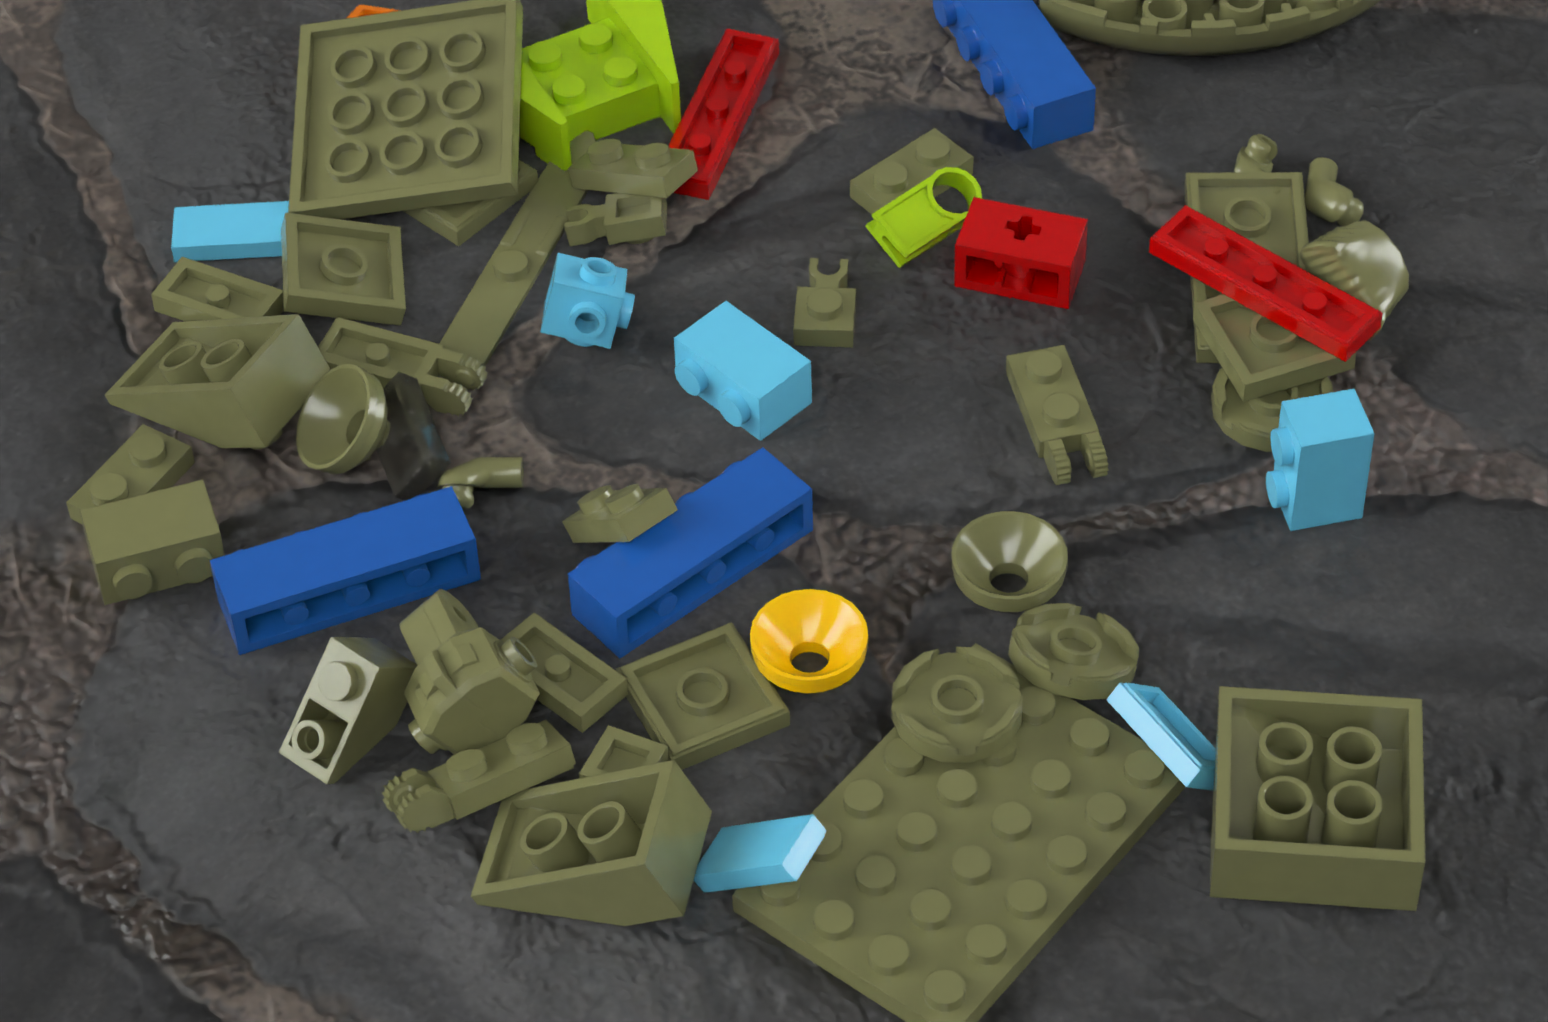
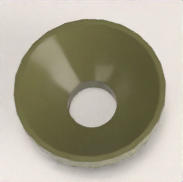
(342, 420)
(1012, 545)

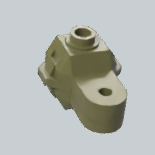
(465, 679)

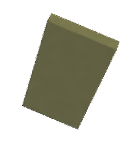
(1254, 212)

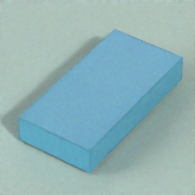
(228, 231)
(1167, 733)
(759, 853)

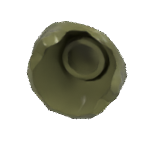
(1361, 263)

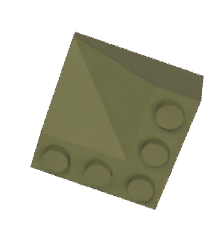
(1318, 799)

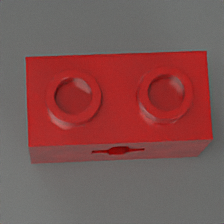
(1020, 252)

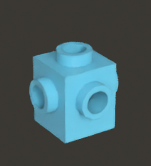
(586, 301)

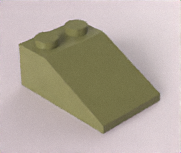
(224, 379)
(598, 847)

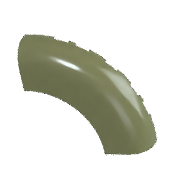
(1199, 25)

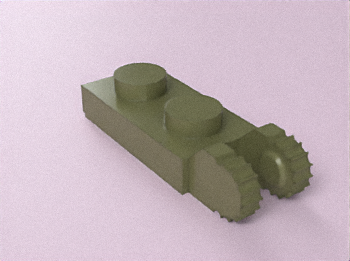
(388, 352)
(1056, 411)
(479, 777)

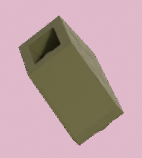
(347, 706)

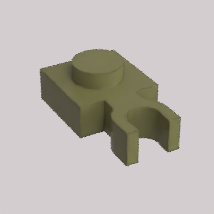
(621, 219)
(825, 309)

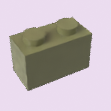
(152, 541)

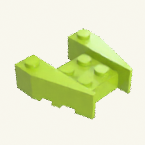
(599, 78)

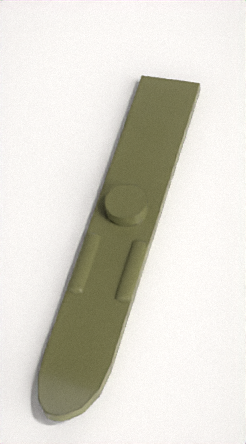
(516, 261)

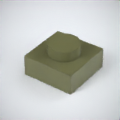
(622, 751)

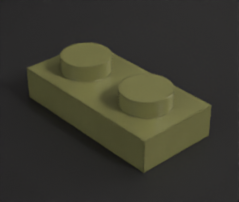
(632, 168)
(907, 169)
(208, 293)
(140, 466)
(618, 514)
(568, 675)

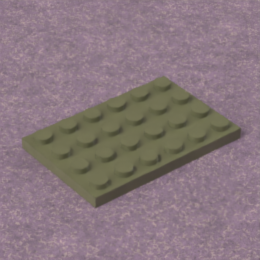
(963, 872)

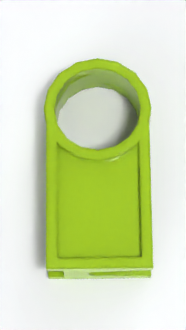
(916, 220)

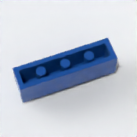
(1023, 66)
(691, 554)
(345, 570)

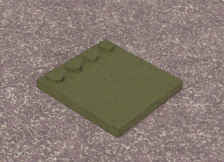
(407, 110)

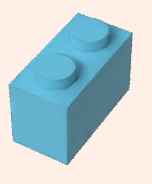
(742, 370)
(1320, 459)

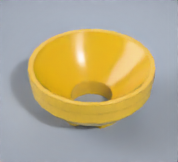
(809, 623)

